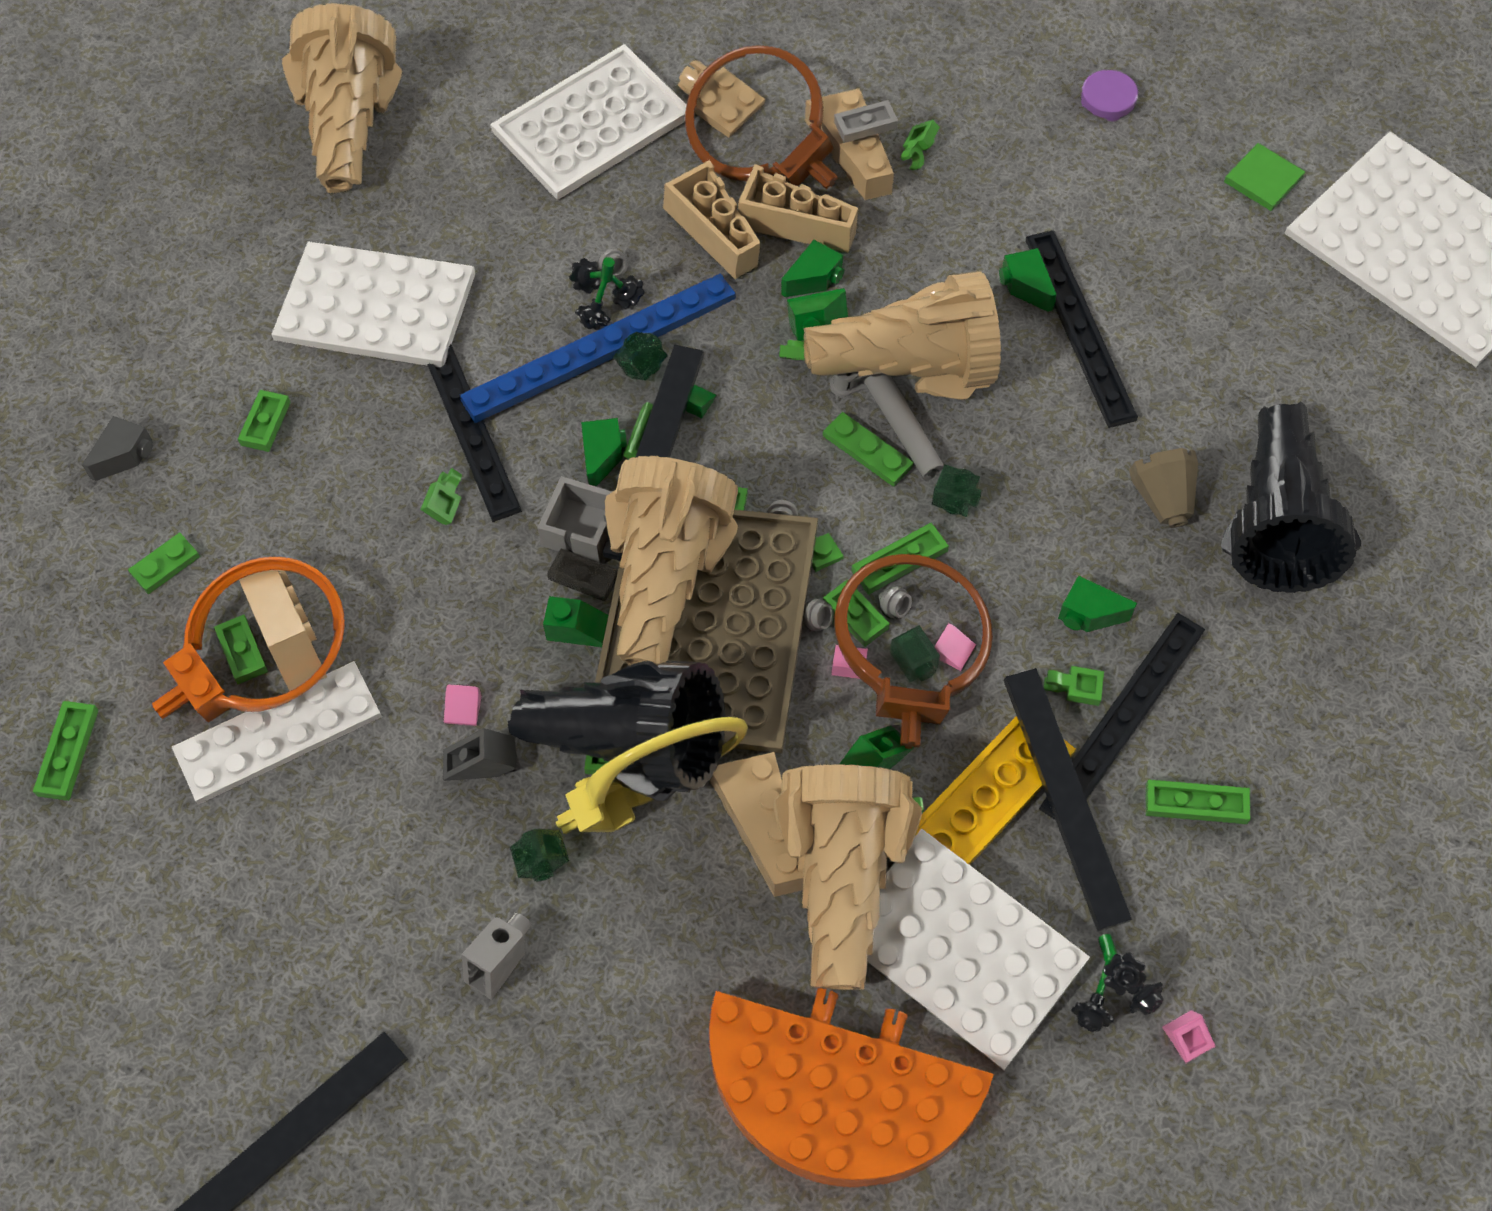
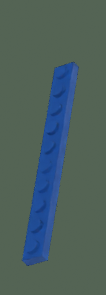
(594, 348)

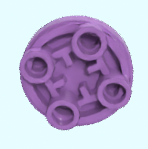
(1109, 94)

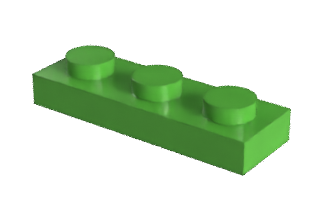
(868, 449)
(921, 542)
(65, 750)
(1198, 801)

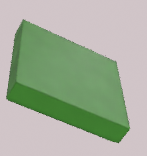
(1264, 176)

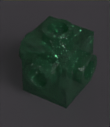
(640, 355)
(956, 491)
(539, 854)

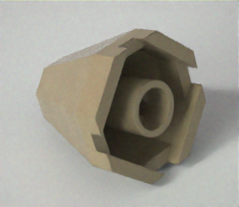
(1168, 484)

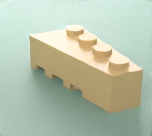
(861, 159)
(796, 212)
(712, 218)
(282, 625)
(748, 795)

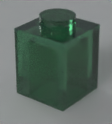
(915, 654)

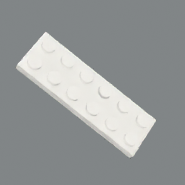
(269, 738)

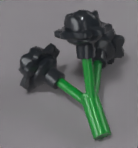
(587, 278)
(1121, 975)

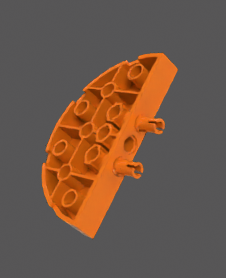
(835, 1099)

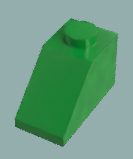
(813, 271)
(1028, 278)
(816, 310)
(602, 447)
(1094, 607)
(574, 622)
(877, 749)

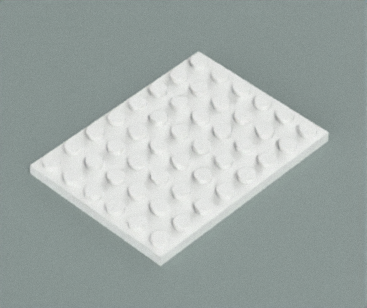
(1410, 241)

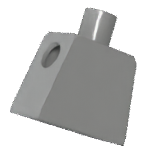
(495, 954)

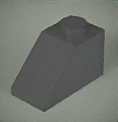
(118, 449)
(480, 756)

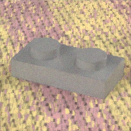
(865, 121)

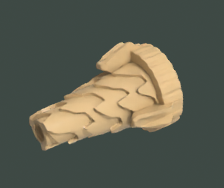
(340, 71)
(938, 334)
(669, 525)
(842, 830)

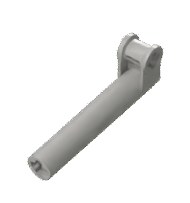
(898, 415)

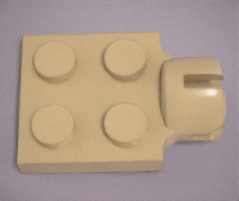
(723, 100)

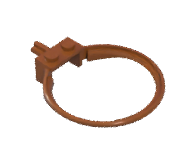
(804, 159)
(900, 702)

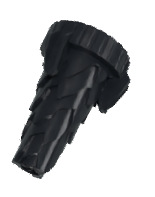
(1290, 528)
(627, 711)

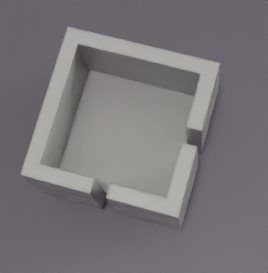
(575, 519)

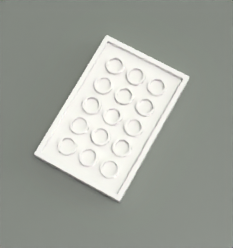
(590, 121)
(374, 304)
(969, 950)

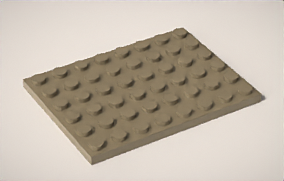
(744, 622)

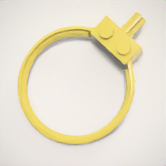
(607, 806)

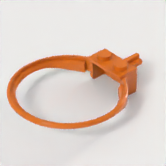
(194, 677)

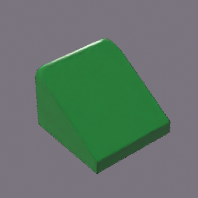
(700, 401)

